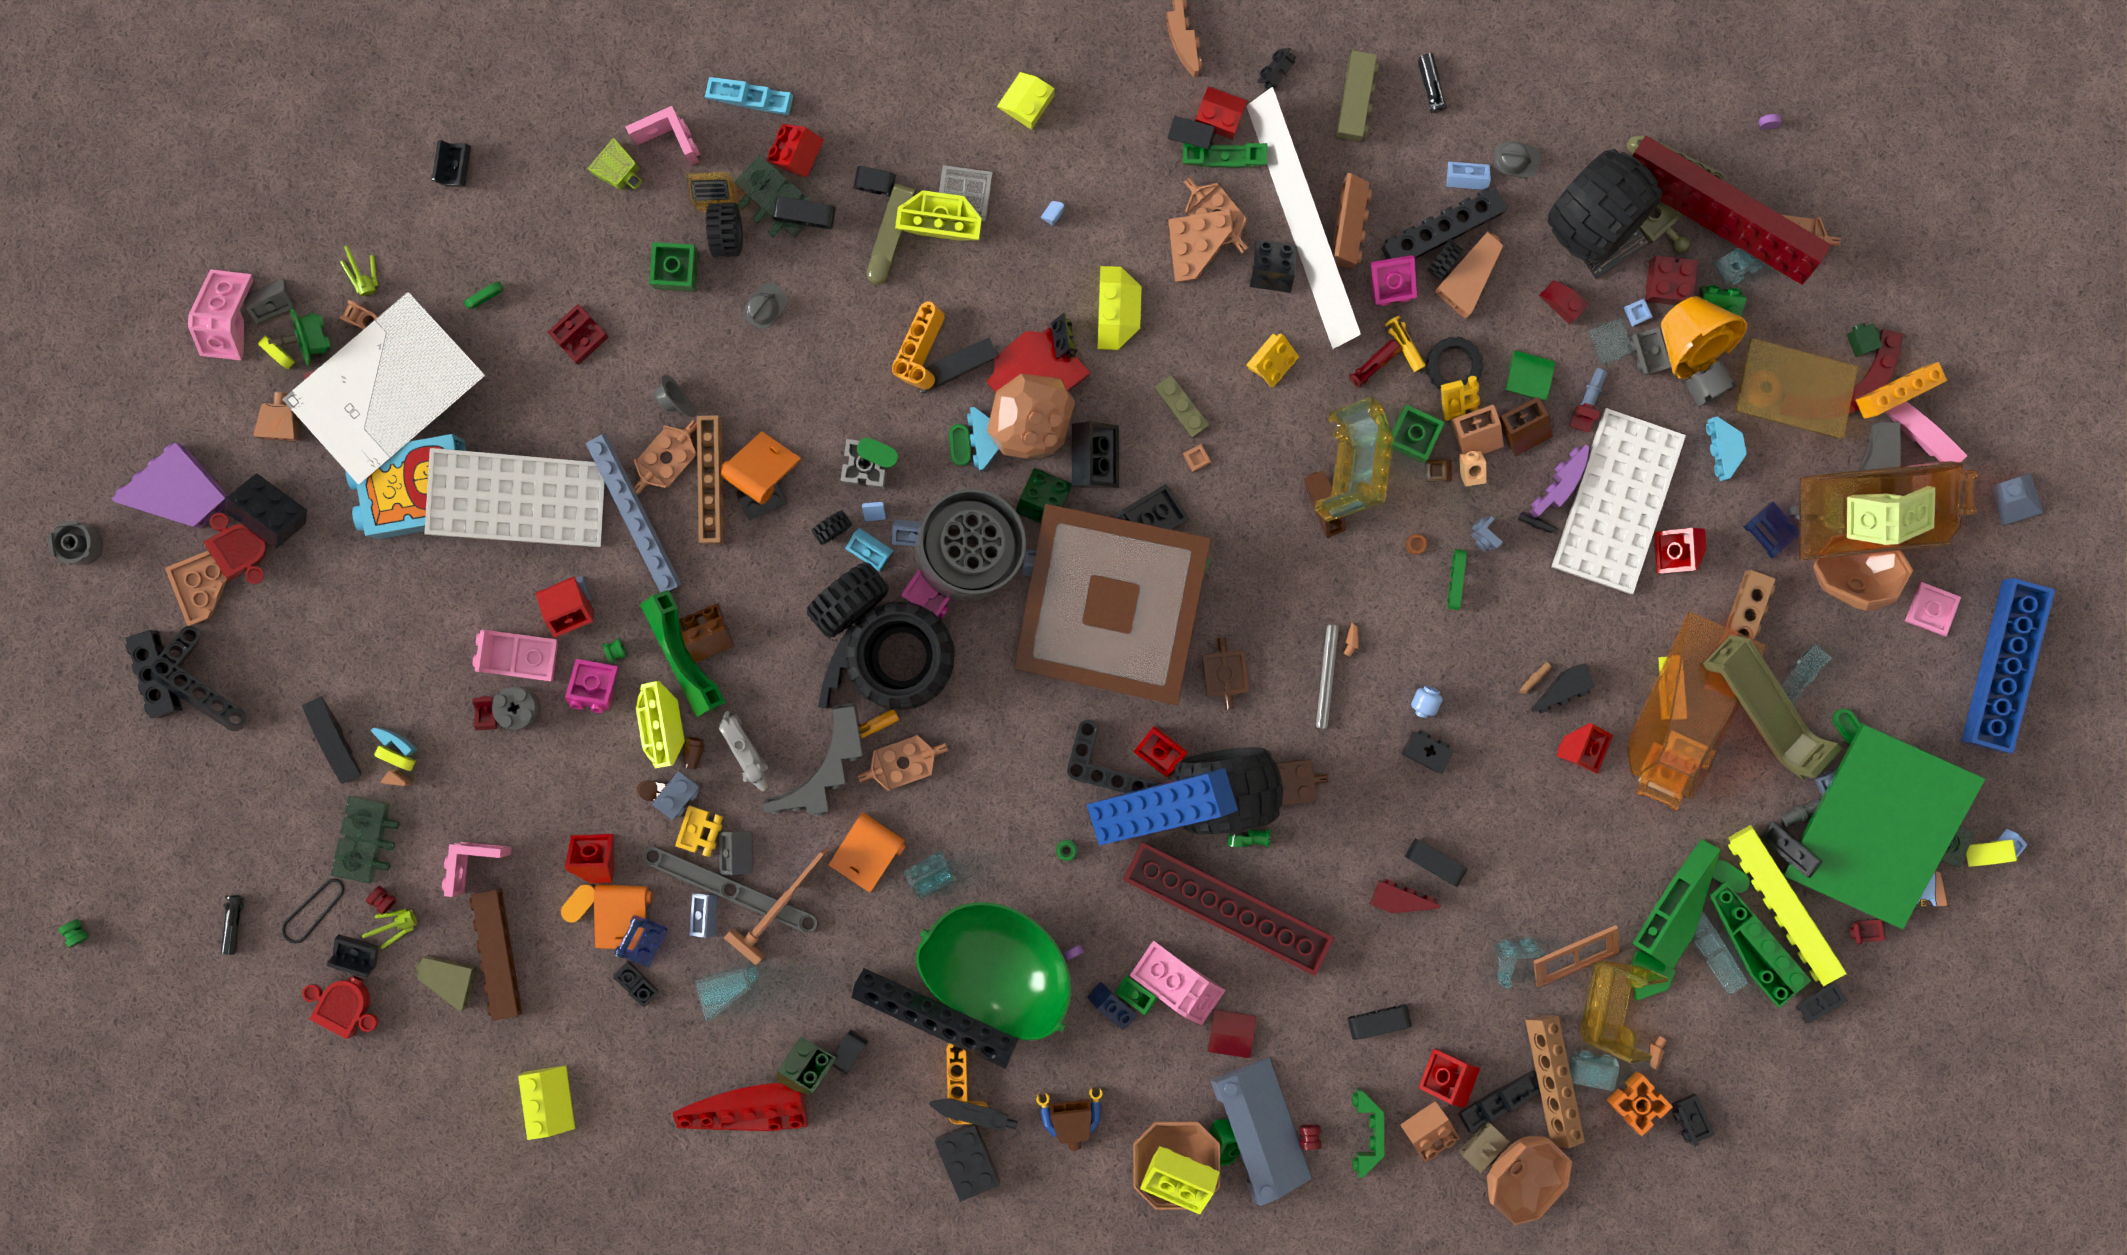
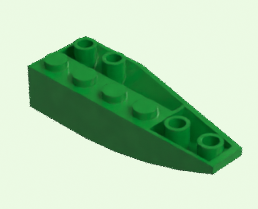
(1680, 908)
(1760, 952)

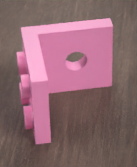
(661, 123)
(457, 863)

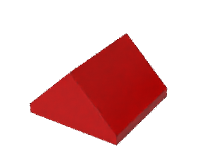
(1160, 751)

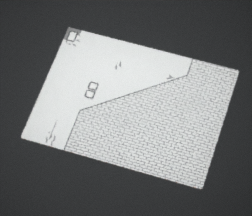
(383, 387)

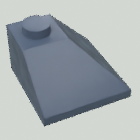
(2016, 499)

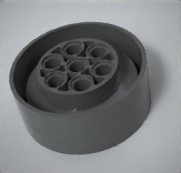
(952, 575)

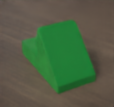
(1136, 995)

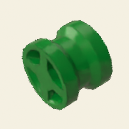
(615, 650)

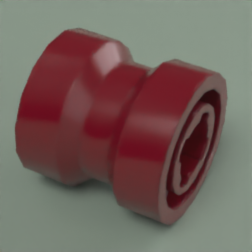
(380, 900)
(1310, 1136)

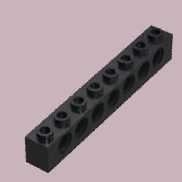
(934, 1018)

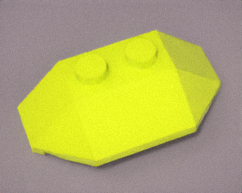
(939, 216)
(1118, 308)
(659, 724)

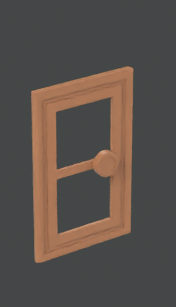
(1612, 948)

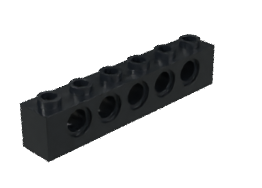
(1487, 198)

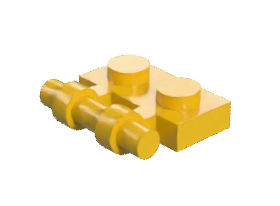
(1454, 399)
(692, 830)

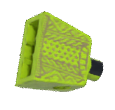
(616, 167)

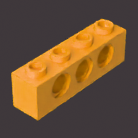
(1901, 390)

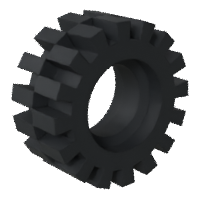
(1445, 259)
(831, 527)

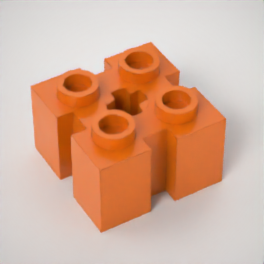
(1651, 1105)

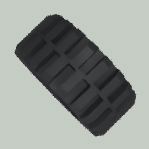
(847, 599)

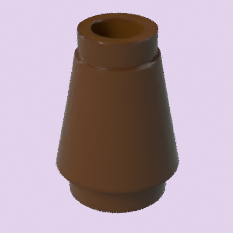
(692, 752)

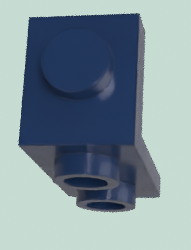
(1111, 1006)

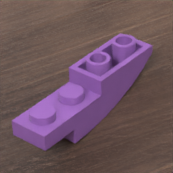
(1567, 476)

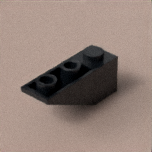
(1566, 685)

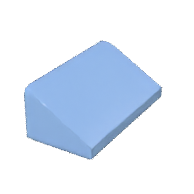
(1468, 175)

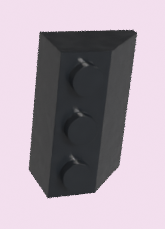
(1095, 455)

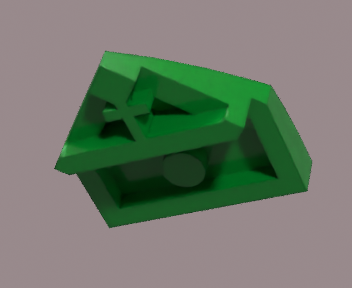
(1651, 964)

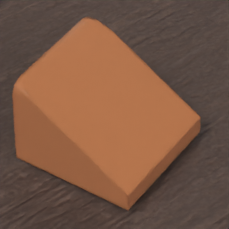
(396, 778)

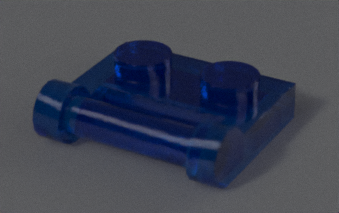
(1777, 524)
(647, 944)

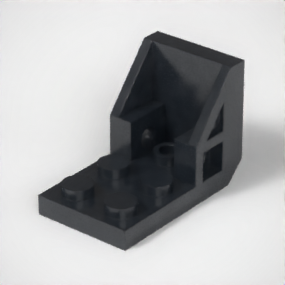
(1155, 509)

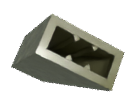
(448, 979)

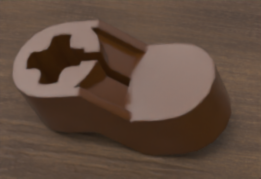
(648, 789)

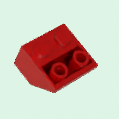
(795, 149)
(564, 607)

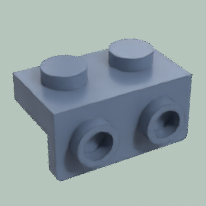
(1484, 537)
(676, 795)

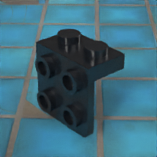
(1274, 266)

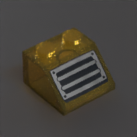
(710, 189)

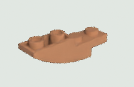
(1184, 39)

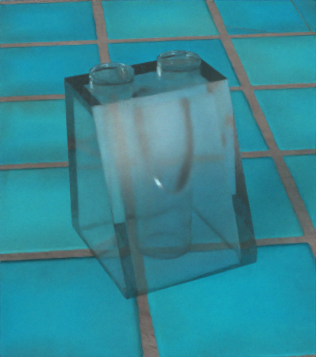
(724, 987)

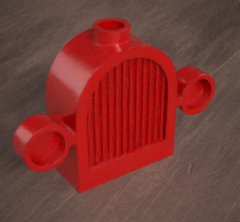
(236, 550)
(342, 1006)

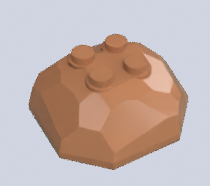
(1031, 416)
(1864, 579)
(1181, 1137)
(1528, 1179)

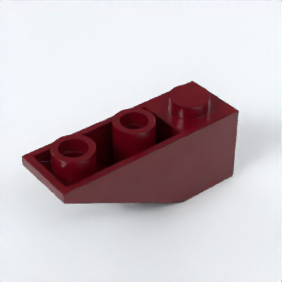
(1396, 900)

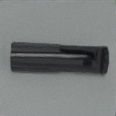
(1431, 82)
(231, 923)

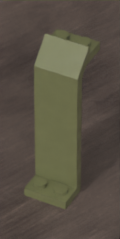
(1770, 708)

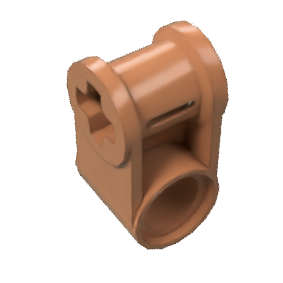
(357, 315)

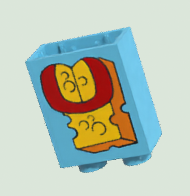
(396, 492)

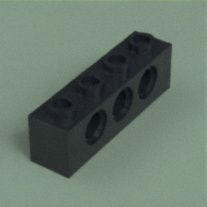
(136, 646)

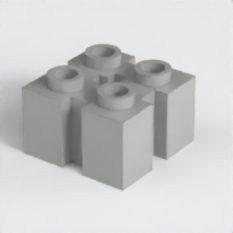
(855, 473)

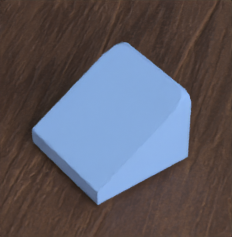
(1053, 212)
(874, 511)
(2019, 843)

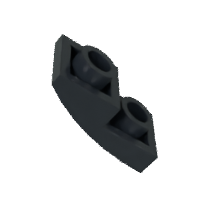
(636, 984)

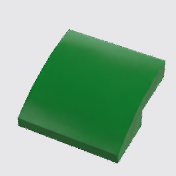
(1530, 375)

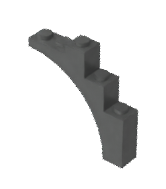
(1882, 452)
(814, 792)

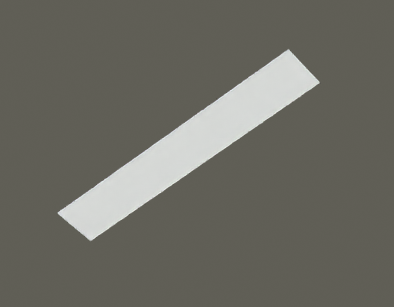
(1303, 219)

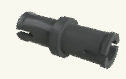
(1799, 813)

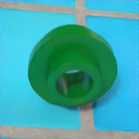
(1066, 857)

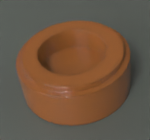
(1416, 544)

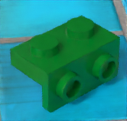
(1729, 299)

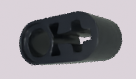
(874, 180)
(849, 1051)

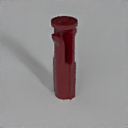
(1376, 362)

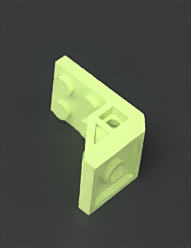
(1890, 517)

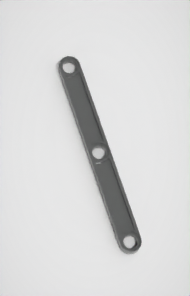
(716, 884)

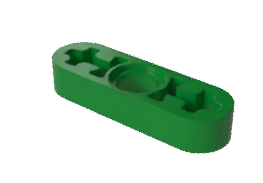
(1457, 576)

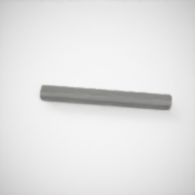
(1327, 676)

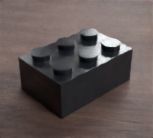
(266, 510)
(967, 1161)

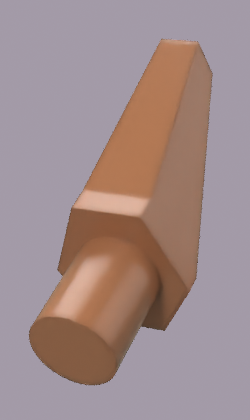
(1352, 640)
(1657, 1052)

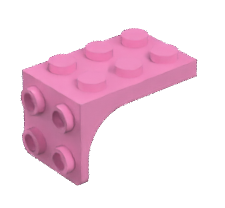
(515, 655)

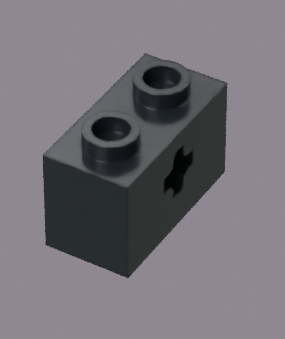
(1415, 750)

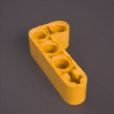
(927, 320)
(959, 1080)

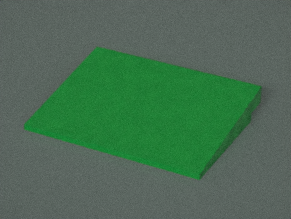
(1885, 824)

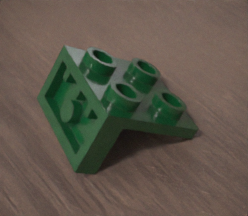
(1041, 490)

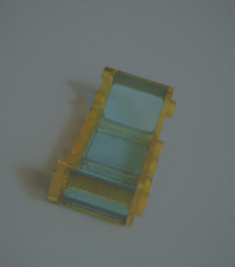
(1361, 459)

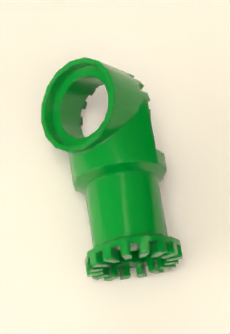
(1256, 837)

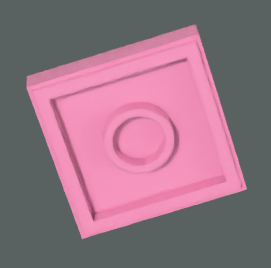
(1933, 609)

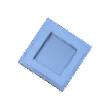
(1638, 312)

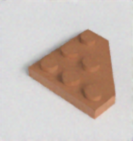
(1197, 241)
(197, 586)

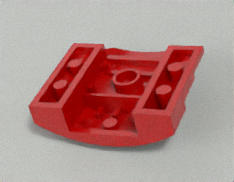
(1036, 355)

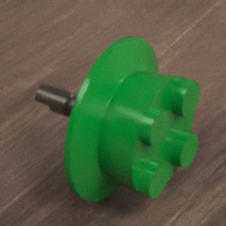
(307, 335)

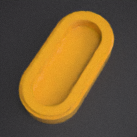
(578, 903)

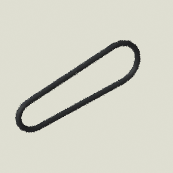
(320, 918)

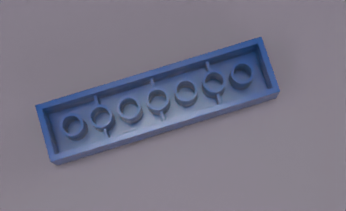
(2008, 665)
(1162, 807)

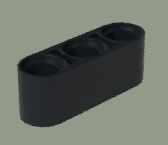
(804, 212)
(1436, 862)
(1379, 1022)

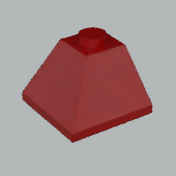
(1679, 549)
(1585, 747)
(591, 857)

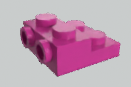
(1393, 280)
(923, 594)
(591, 685)

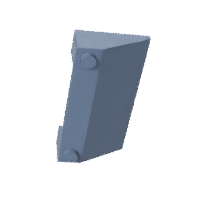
(1262, 1131)

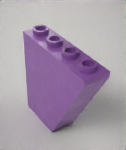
(174, 489)

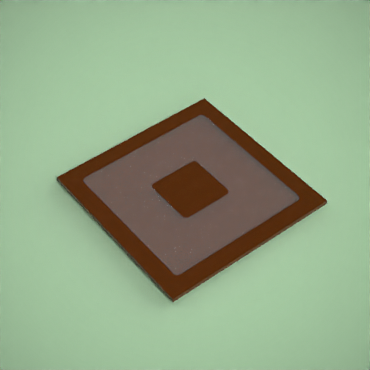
(1112, 603)

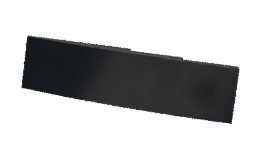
(961, 362)
(834, 671)
(331, 740)
(1500, 1101)

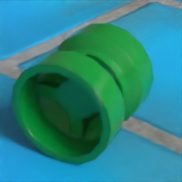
(73, 933)

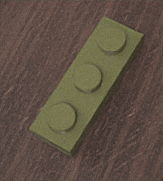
(1181, 406)

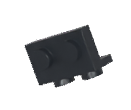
(451, 164)
(754, 509)
(353, 956)
(1692, 1119)

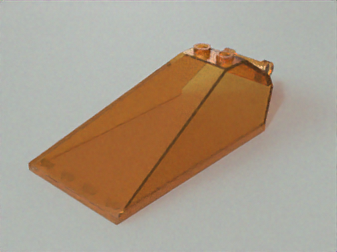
(1825, 506)
(1684, 715)

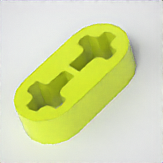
(276, 353)
(395, 758)

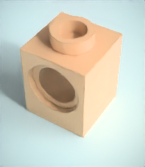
(1474, 475)

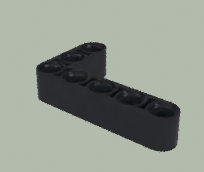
(192, 684)
(1088, 768)

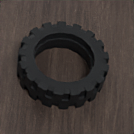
(1451, 343)

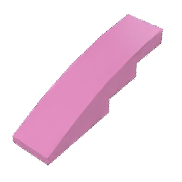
(1925, 433)

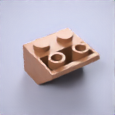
(1478, 431)
(1430, 1132)

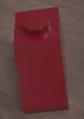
(1564, 301)

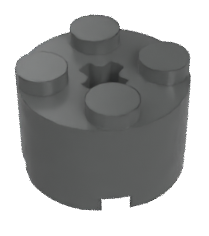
(1711, 384)
(87, 540)
(504, 706)

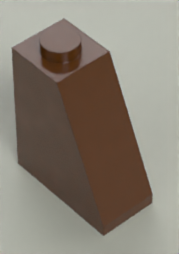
(1319, 488)

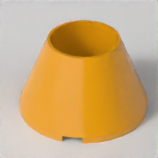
(1698, 334)

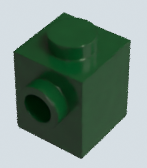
(1864, 339)

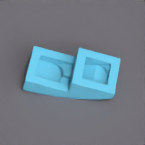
(389, 738)

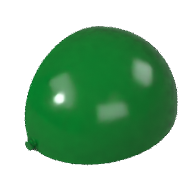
(996, 969)

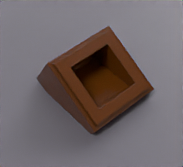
(1439, 470)

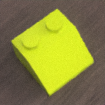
(1027, 99)

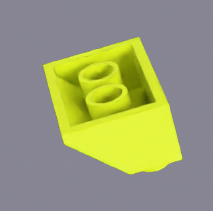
(546, 1102)
(1180, 1180)

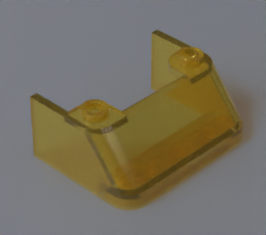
(1608, 1005)

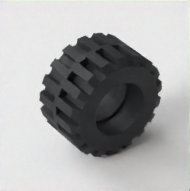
(724, 229)

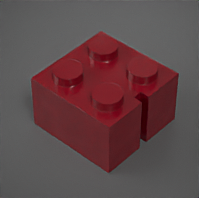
(1670, 280)

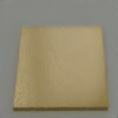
(1796, 388)

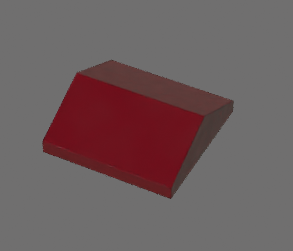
(1231, 1033)

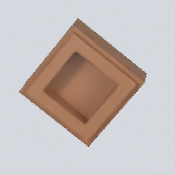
(1196, 458)

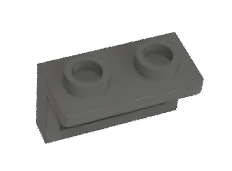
(1651, 351)

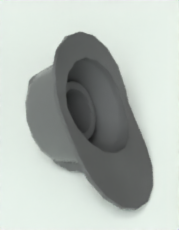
(1516, 159)
(765, 305)
(672, 398)

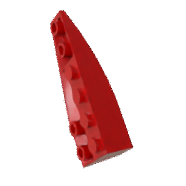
(747, 1109)

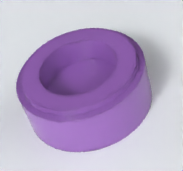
(1770, 121)
(1073, 953)

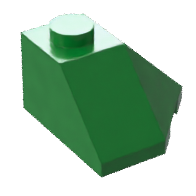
(1223, 1133)

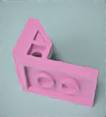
(216, 315)
(1177, 983)

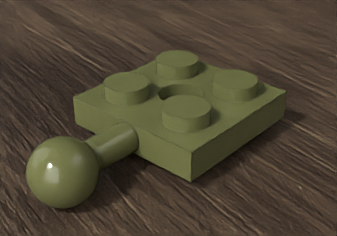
(1654, 228)

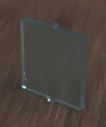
(1610, 341)

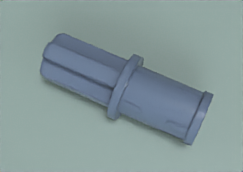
(1594, 387)

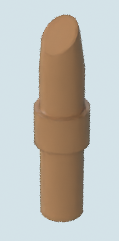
(1535, 678)

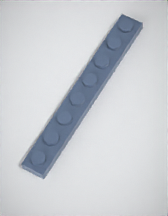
(633, 513)

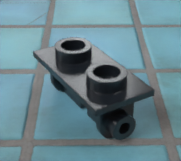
(1281, 61)
(1062, 336)

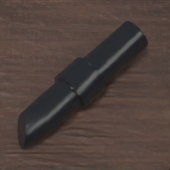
(1536, 522)

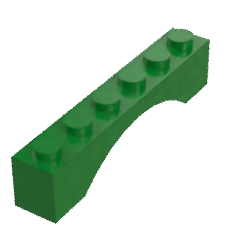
(663, 618)

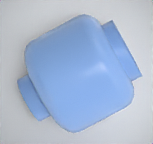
(1427, 701)

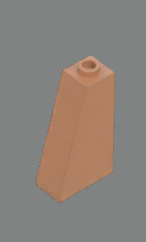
(1469, 277)

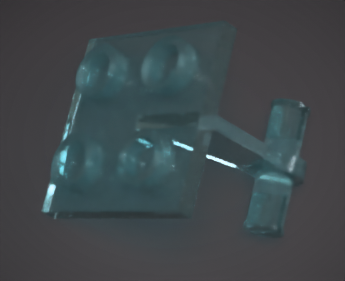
(1509, 952)

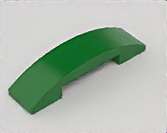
(1226, 155)

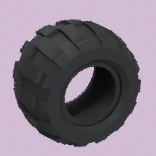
(1604, 206)
(864, 649)
(1253, 781)

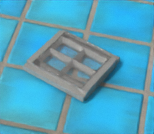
(970, 183)

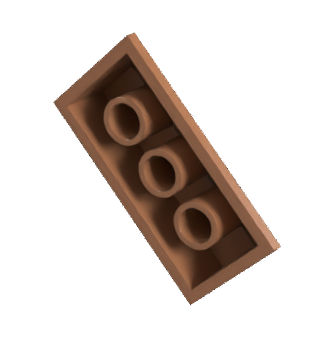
(1350, 220)

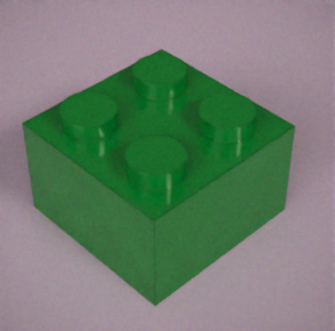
(674, 266)
(1415, 433)

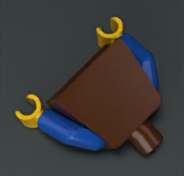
(1072, 1119)

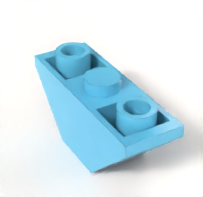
(985, 446)
(1726, 446)

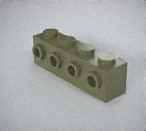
(1356, 96)

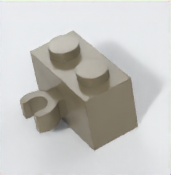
(1484, 1147)

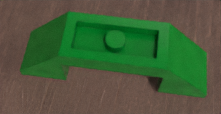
(1367, 1160)

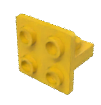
(1273, 359)

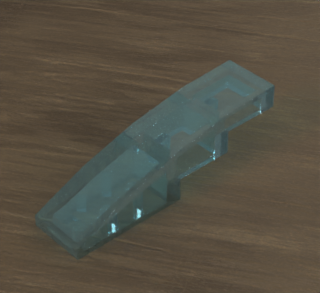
(1804, 672)
(1718, 956)

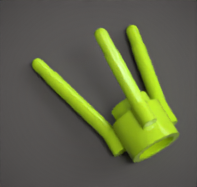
(364, 284)
(406, 920)

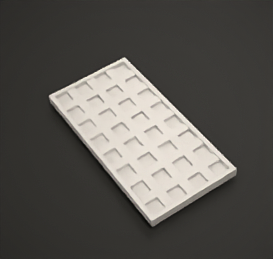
(514, 498)
(1618, 501)

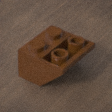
(1526, 426)
(706, 633)

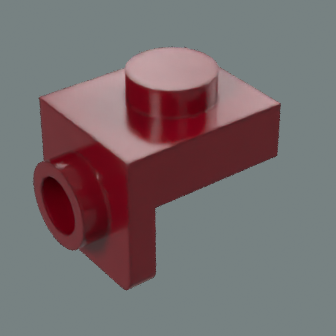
(1584, 417)
(483, 713)
(1868, 931)

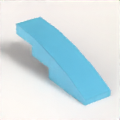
(749, 96)

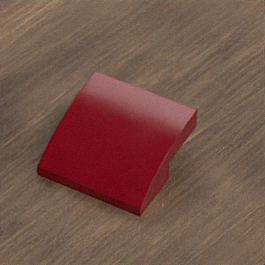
(578, 334)

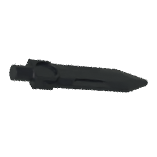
(973, 1114)

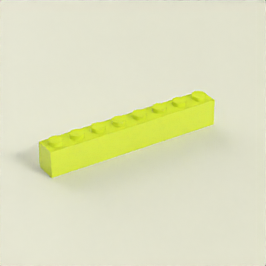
(1787, 906)

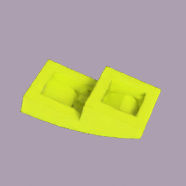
(1991, 853)

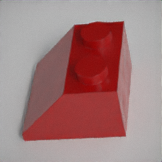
(1221, 111)
(1449, 1078)

